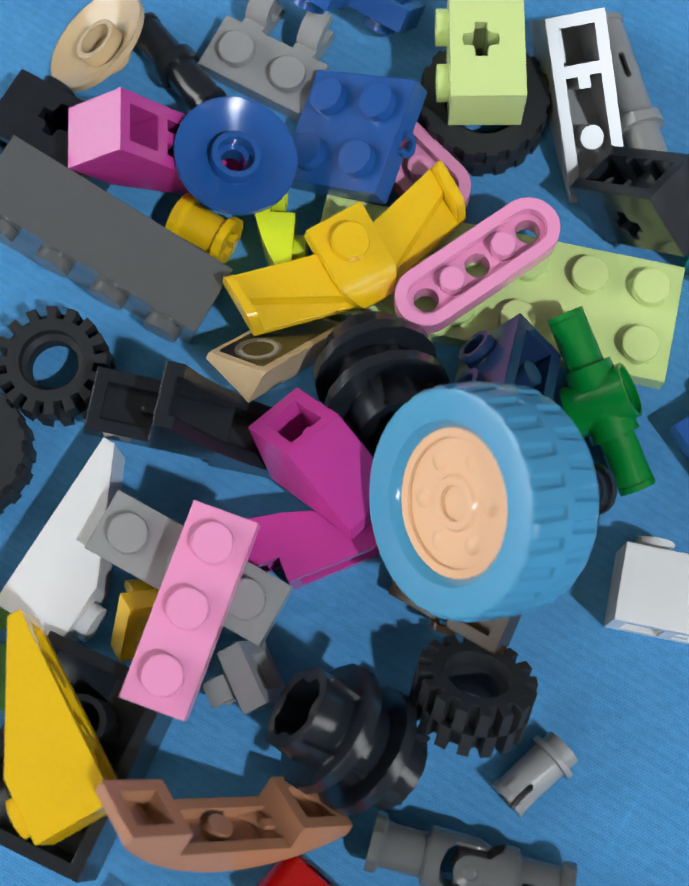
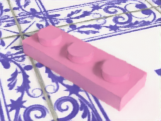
(190, 611)

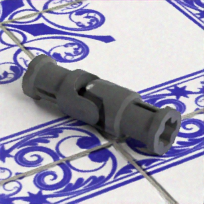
(475, 862)

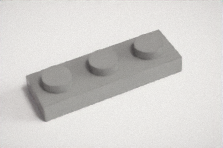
(144, 544)

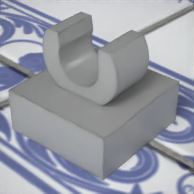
(248, 678)

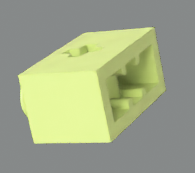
(488, 86)

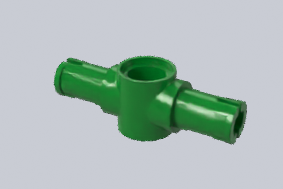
(601, 401)

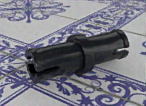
(175, 63)

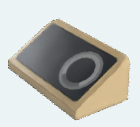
(267, 360)

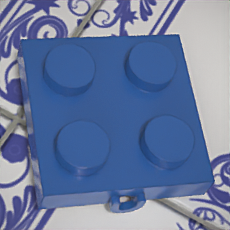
(354, 134)

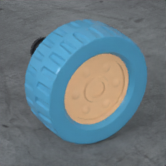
(485, 500)

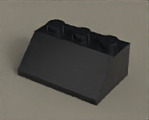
(129, 739)

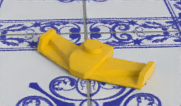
(353, 258)

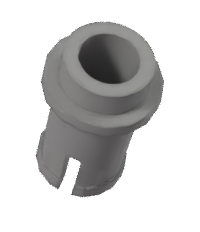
(535, 772)

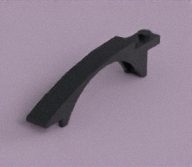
(177, 416)

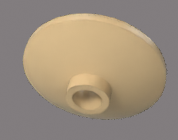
(97, 43)

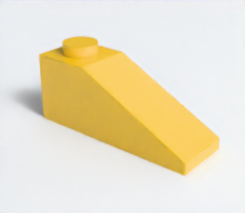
(49, 743)

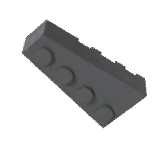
(104, 244)

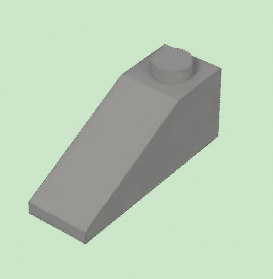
(582, 89)

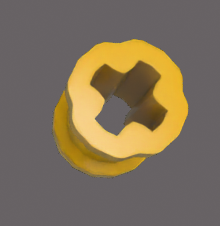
(205, 228)

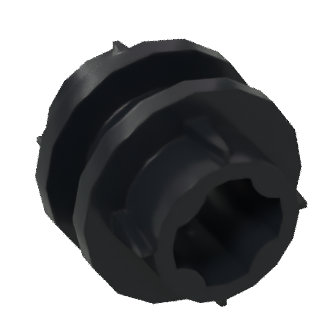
(373, 369)
(348, 739)

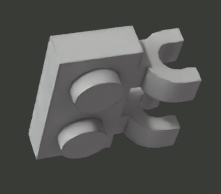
(264, 67)

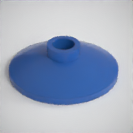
(242, 132)

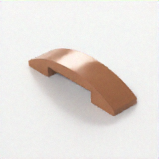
(218, 831)

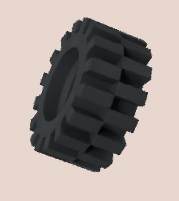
(34, 338)
(470, 721)

